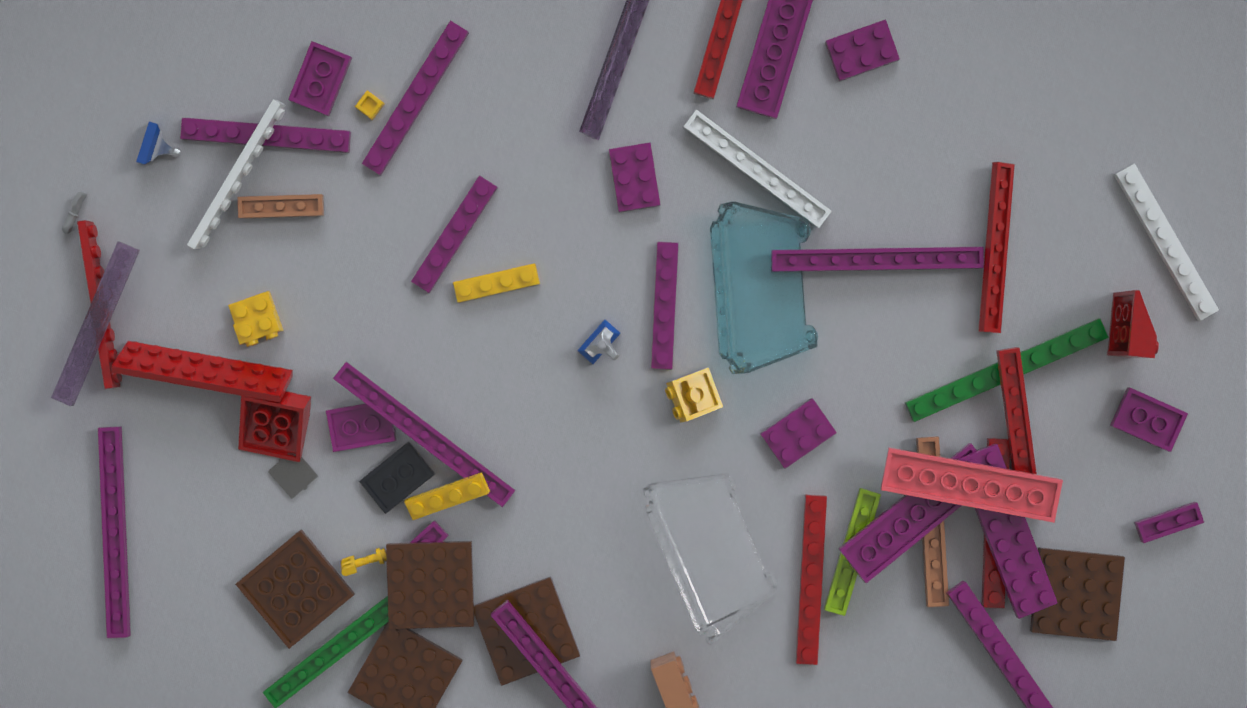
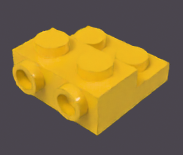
(255, 319)
(693, 395)

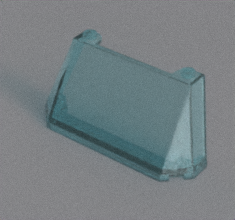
(758, 309)

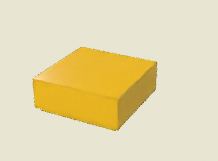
(369, 105)

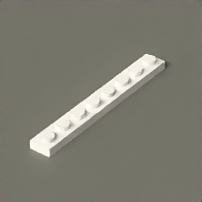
(241, 167)
(757, 169)
(1166, 242)

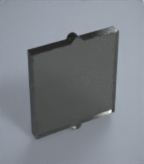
(293, 475)

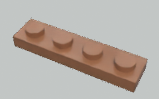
(280, 206)

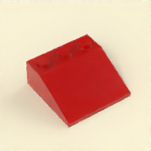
(1131, 327)
(274, 426)

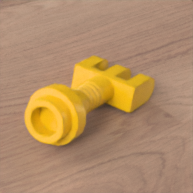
(350, 564)

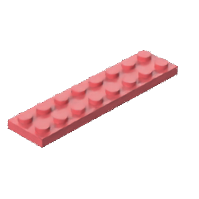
(971, 484)

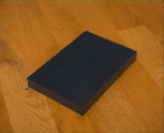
(397, 477)

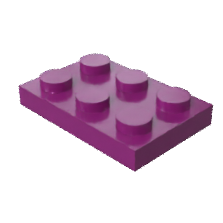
(862, 50)
(320, 78)
(634, 177)
(1149, 419)
(358, 427)
(798, 433)

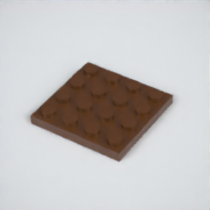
(430, 584)
(295, 589)
(1086, 593)
(543, 612)
(404, 671)

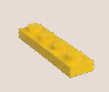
(496, 283)
(447, 496)

